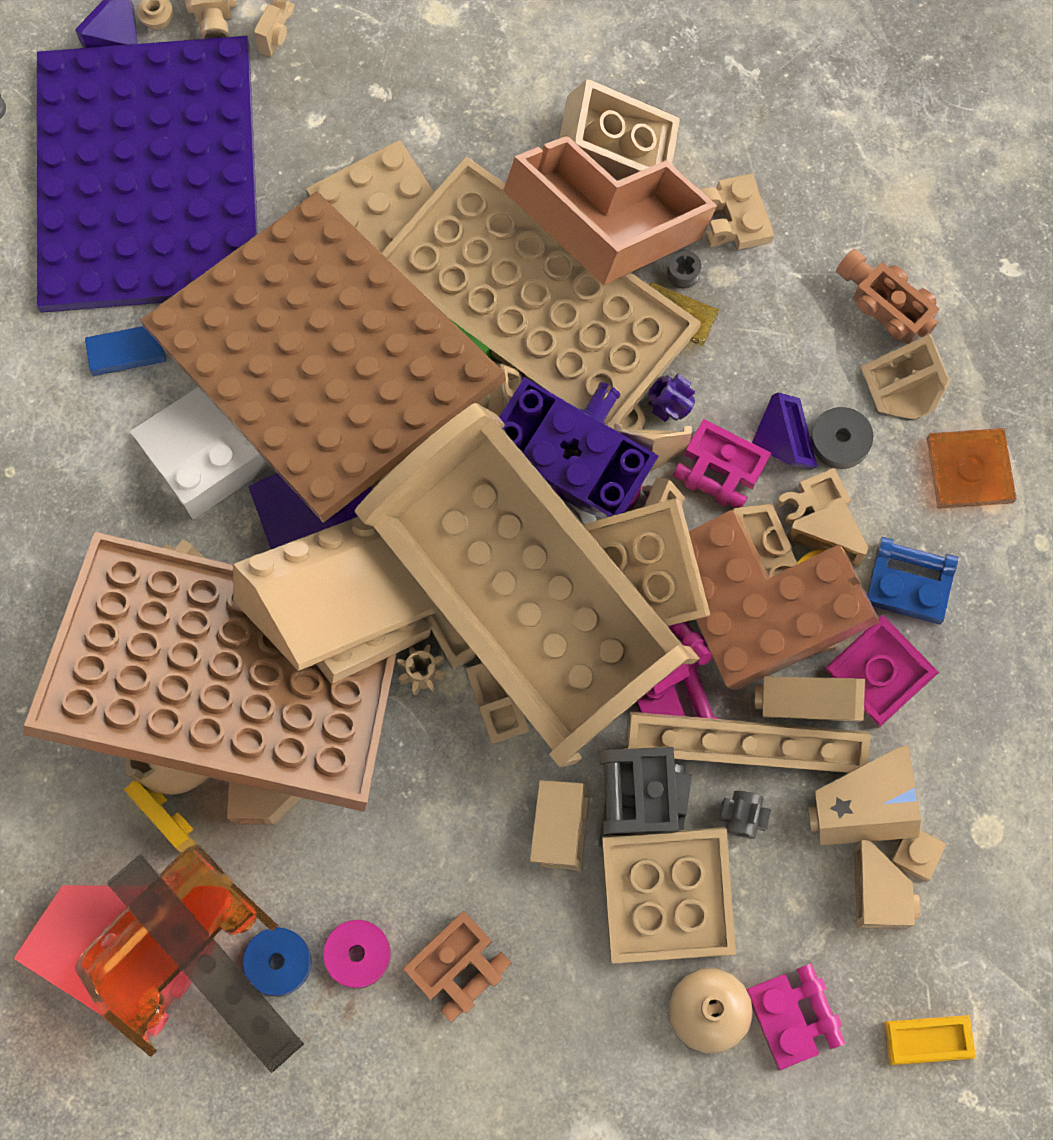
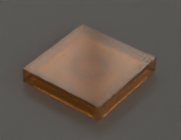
(971, 468)

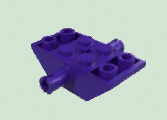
(608, 463)

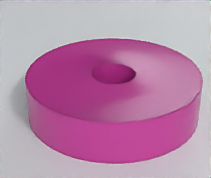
(338, 949)

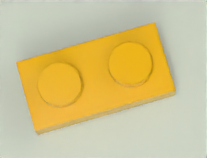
(173, 827)

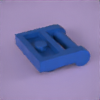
(908, 592)

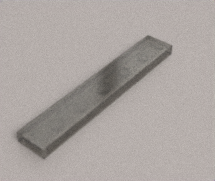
(205, 962)

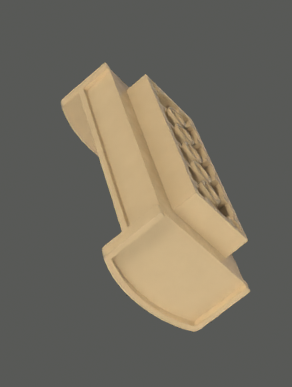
(522, 581)

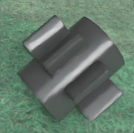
(744, 814)

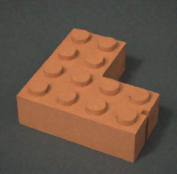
(605, 221)
(777, 620)

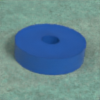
(295, 968)

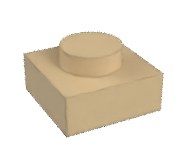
(919, 855)

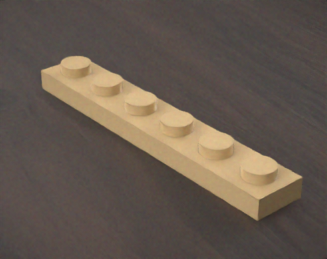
(750, 742)

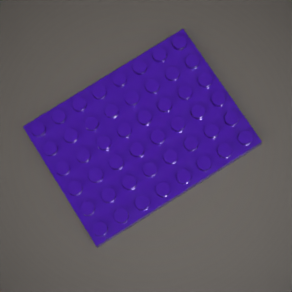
(141, 169)

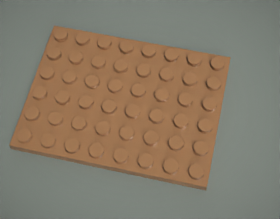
(322, 354)
(182, 679)

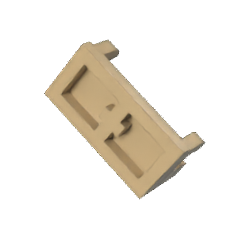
(560, 825)

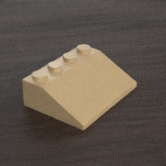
(328, 592)

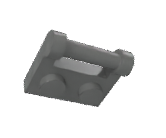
(653, 790)

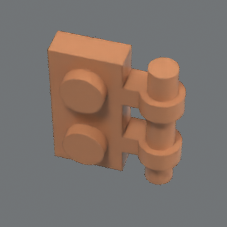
(448, 956)

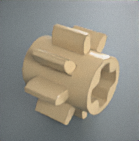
(427, 661)

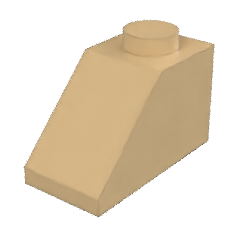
(882, 891)

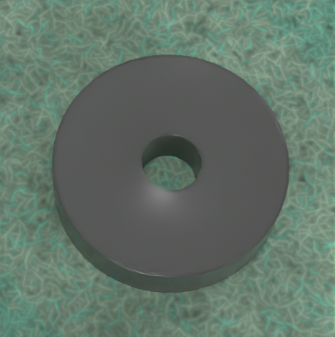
(847, 422)

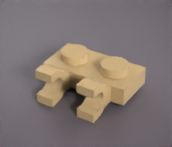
(745, 213)

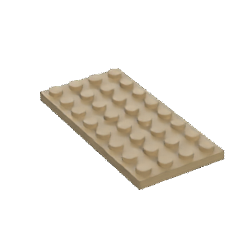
(533, 299)

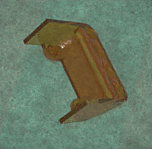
(130, 969)

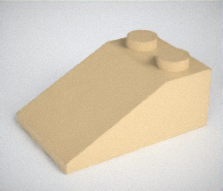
(618, 129)

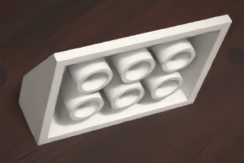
(198, 452)

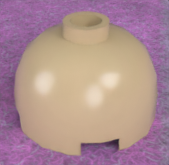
(692, 1015)

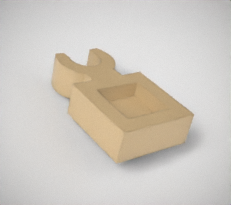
(271, 27)
(815, 494)

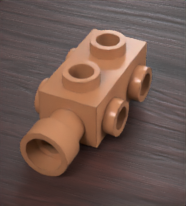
(890, 297)

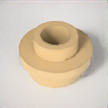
(158, 19)

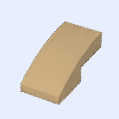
(497, 709)

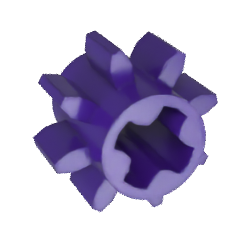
(671, 397)

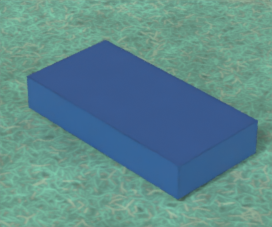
(122, 351)

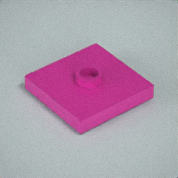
(890, 666)

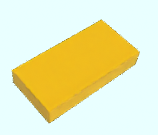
(929, 1040)

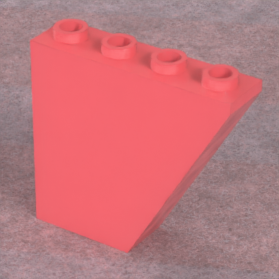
(67, 929)

